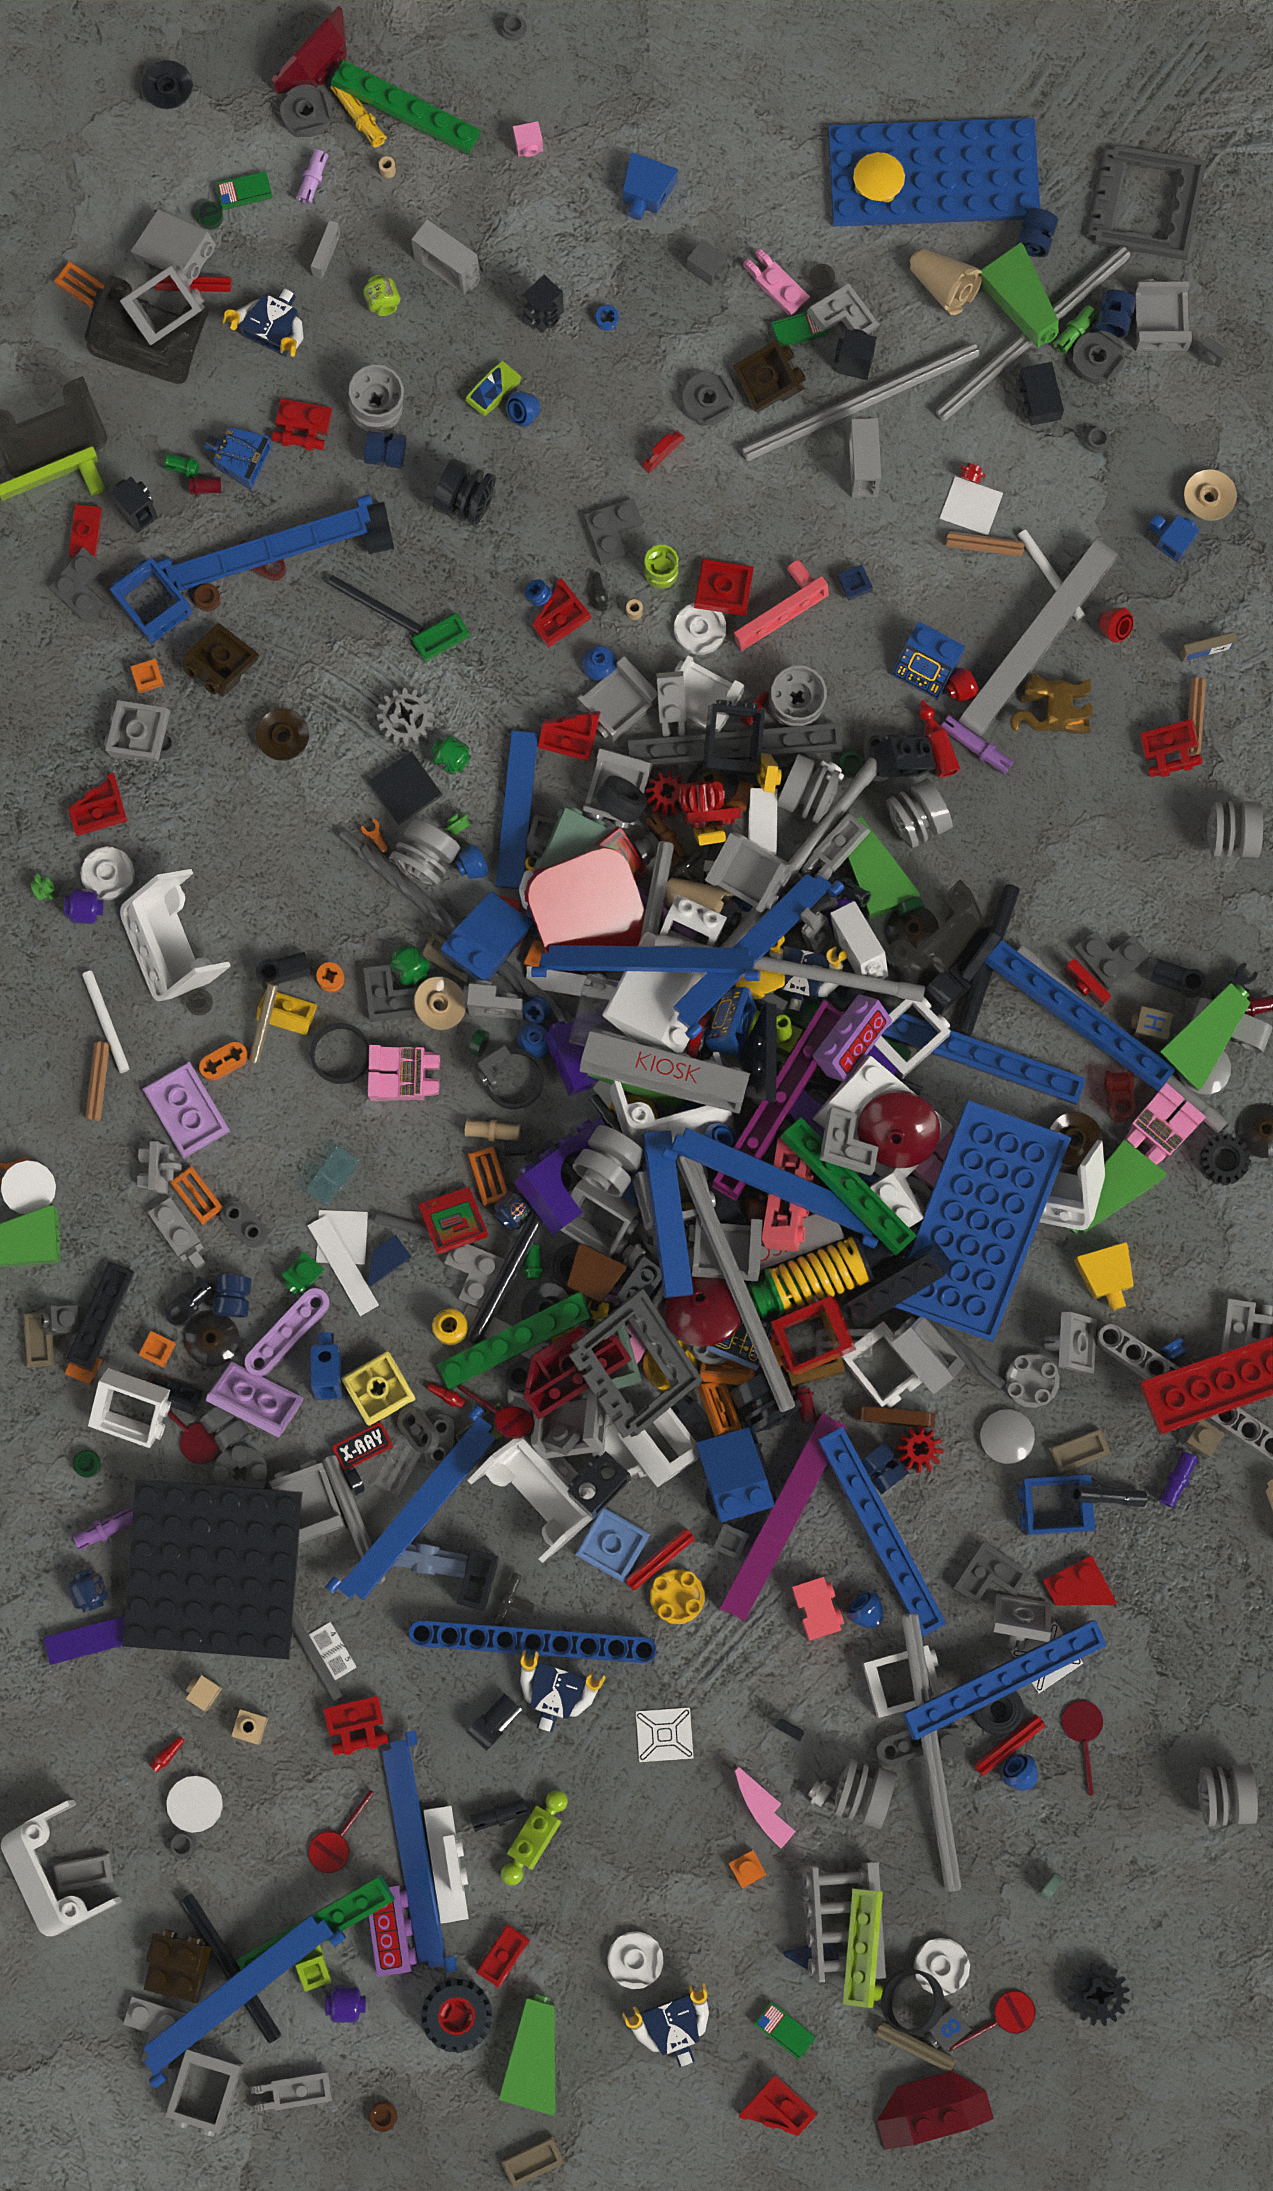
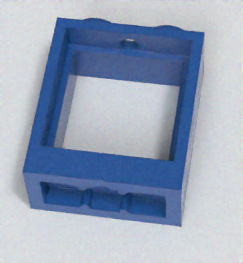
(165, 621)
(1086, 1510)

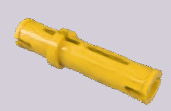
(364, 121)

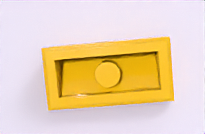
(290, 1013)

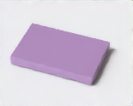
(186, 1110)
(254, 1399)

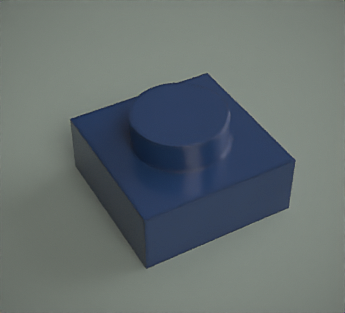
(855, 582)

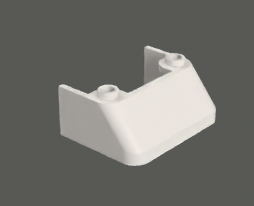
(160, 939)
(639, 1119)
(1076, 1197)
(543, 1485)
(48, 1912)

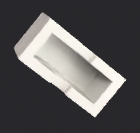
(899, 1197)

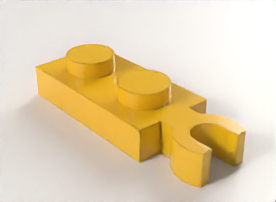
(769, 773)

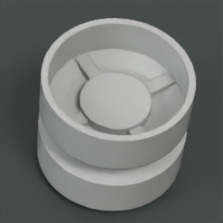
(609, 1161)

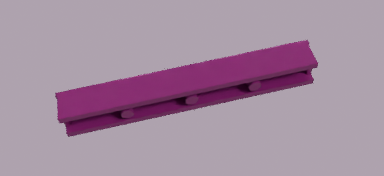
(789, 1086)
(779, 1523)

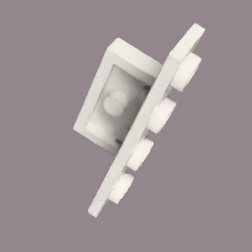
(446, 1866)

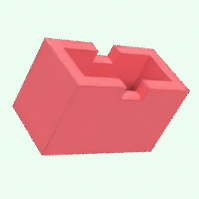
(818, 1607)

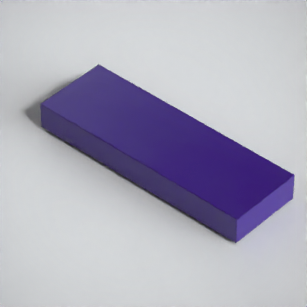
(85, 1640)

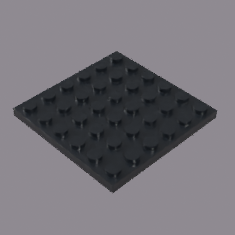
(212, 1569)

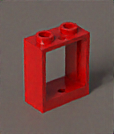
(838, 1323)

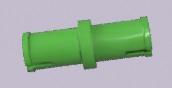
(1075, 329)

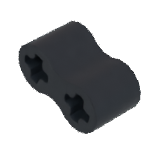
(379, 533)

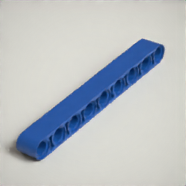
(519, 1636)

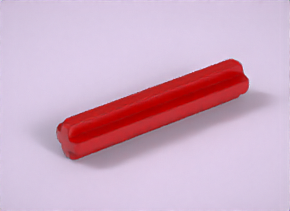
(201, 283)
(659, 1559)
(1009, 1745)

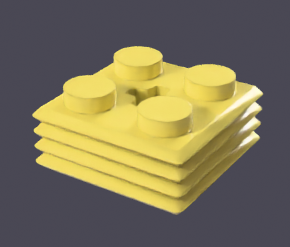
(360, 1384)

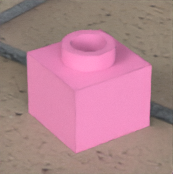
(528, 139)

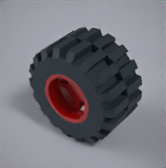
(456, 2015)

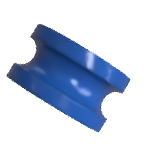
(606, 309)
(538, 592)
(541, 1004)
(1174, 1349)

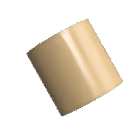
(387, 172)
(634, 604)

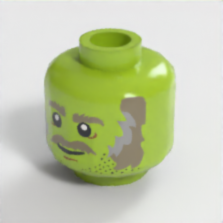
(381, 295)

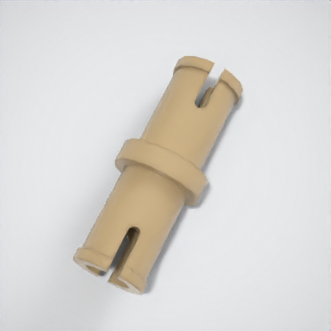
(492, 1130)

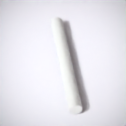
(1044, 565)
(105, 1021)

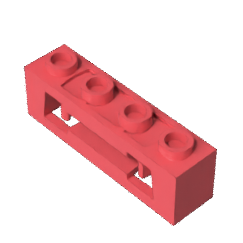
(787, 1234)

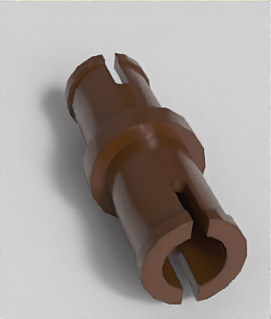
(663, 833)

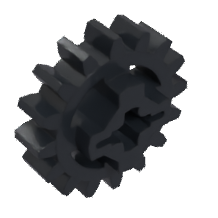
(1101, 2008)

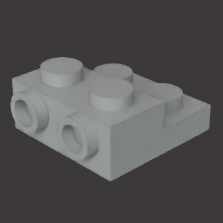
(136, 731)
(484, 1002)

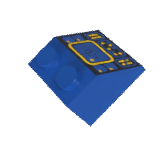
(928, 660)
(731, 1022)

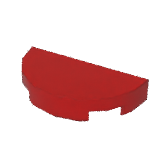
(662, 450)

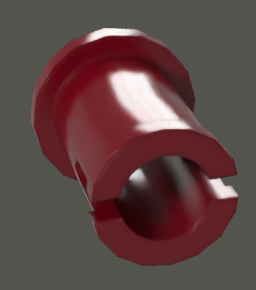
(205, 485)
(1260, 1005)
(808, 1410)

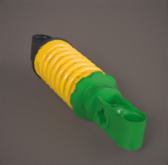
(786, 1288)

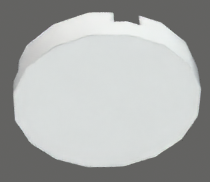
(699, 630)
(108, 872)
(28, 1187)
(194, 1804)
(635, 1960)
(943, 1961)

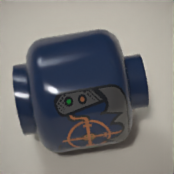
(512, 1210)
(87, 1591)

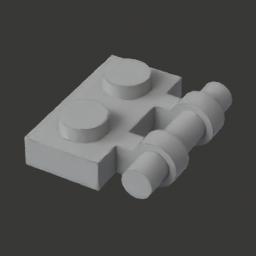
(1239, 1324)

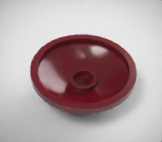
(903, 1115)
(705, 1321)

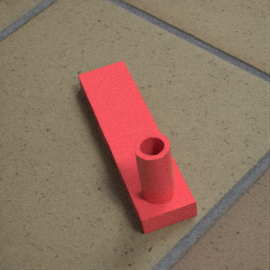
(811, 593)

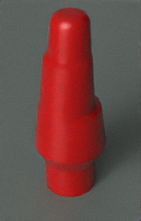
(760, 700)
(450, 1397)
(166, 1755)

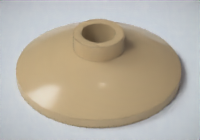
(1214, 484)
(448, 995)

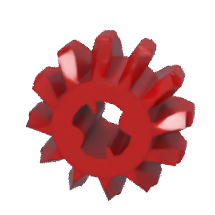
(656, 793)
(701, 796)
(922, 1458)

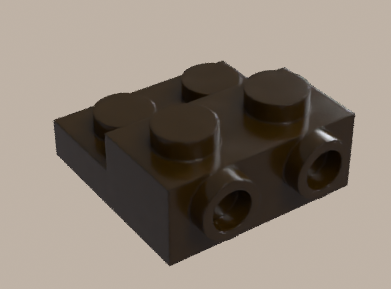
(770, 375)
(219, 660)
(177, 1965)

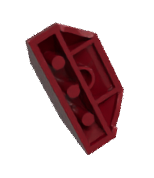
(316, 57)
(555, 1378)
(932, 2110)

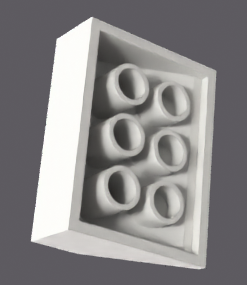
(645, 1005)
(863, 1085)

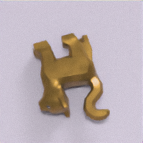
(1059, 706)

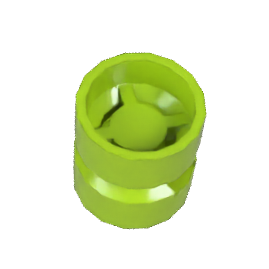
(661, 566)

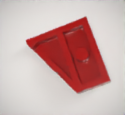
(560, 615)
(570, 735)
(98, 808)
(1079, 1585)
(779, 2108)

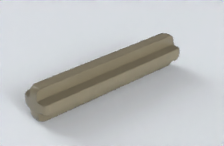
(915, 2047)

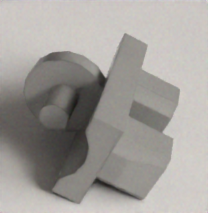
(160, 1167)

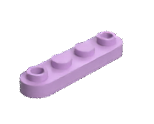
(287, 1332)

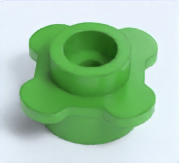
(457, 823)
(42, 887)

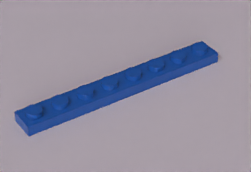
(1080, 1015)
(988, 1059)
(880, 1529)
(1003, 1679)

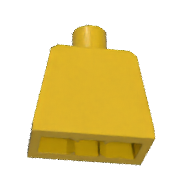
(1107, 1274)

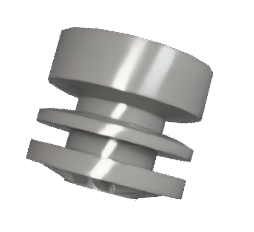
(378, 385)
(796, 682)
(808, 789)
(922, 812)
(1235, 829)
(427, 848)
(865, 1793)
(1234, 1795)

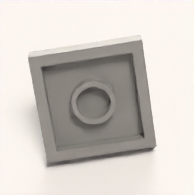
(1075, 1342)
(1022, 1619)

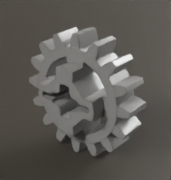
(415, 713)

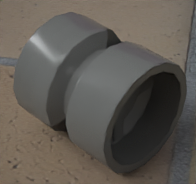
(226, 1427)

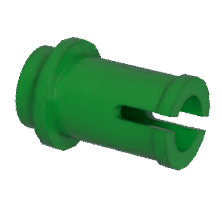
(182, 465)
(532, 1264)

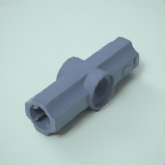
(433, 1561)

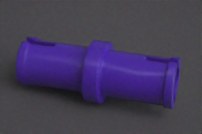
(1178, 1479)

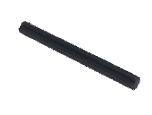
(984, 973)
(504, 1278)
(228, 1964)

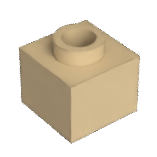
(203, 1692)
(256, 1734)

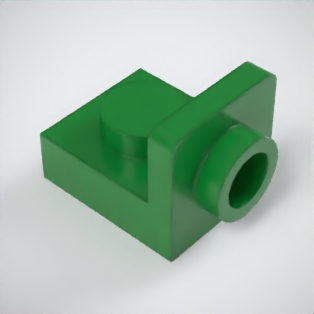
(302, 1274)

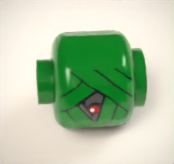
(451, 754)
(409, 965)

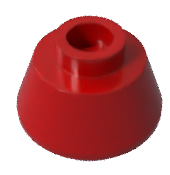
(1116, 624)
(962, 685)

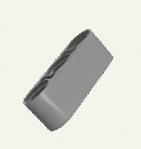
(1249, 1033)

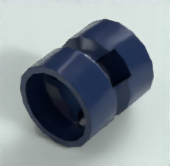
(1037, 231)
(1116, 311)
(385, 449)
(232, 1295)
(884, 1468)

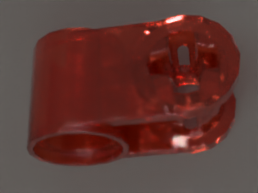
(1119, 1089)

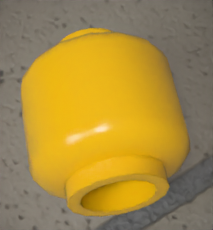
(449, 1316)

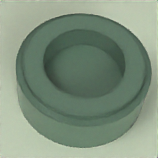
(1051, 1886)

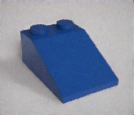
(486, 938)
(734, 1475)

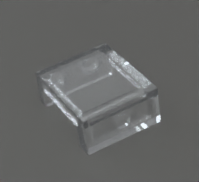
(592, 1003)

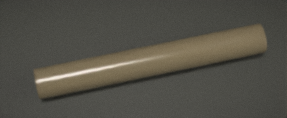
(263, 1022)

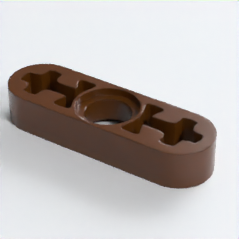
(895, 1417)

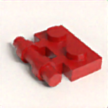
(305, 418)
(1170, 740)
(724, 816)
(352, 1717)

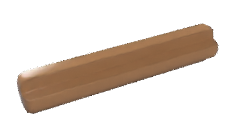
(985, 544)
(1196, 709)
(97, 1081)

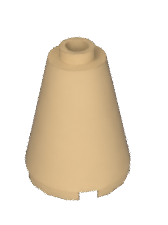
(946, 279)
(707, 895)

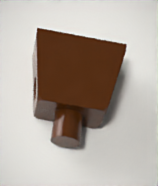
(594, 1274)

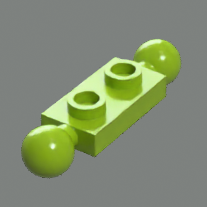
(534, 1837)

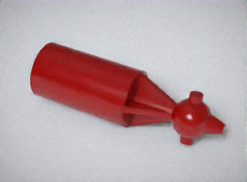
(941, 746)

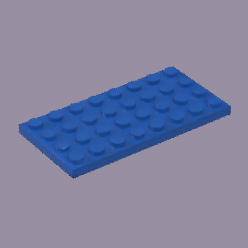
(949, 168)
(985, 1216)

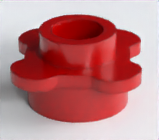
(972, 473)

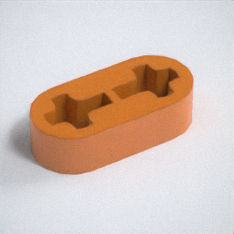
(220, 1055)

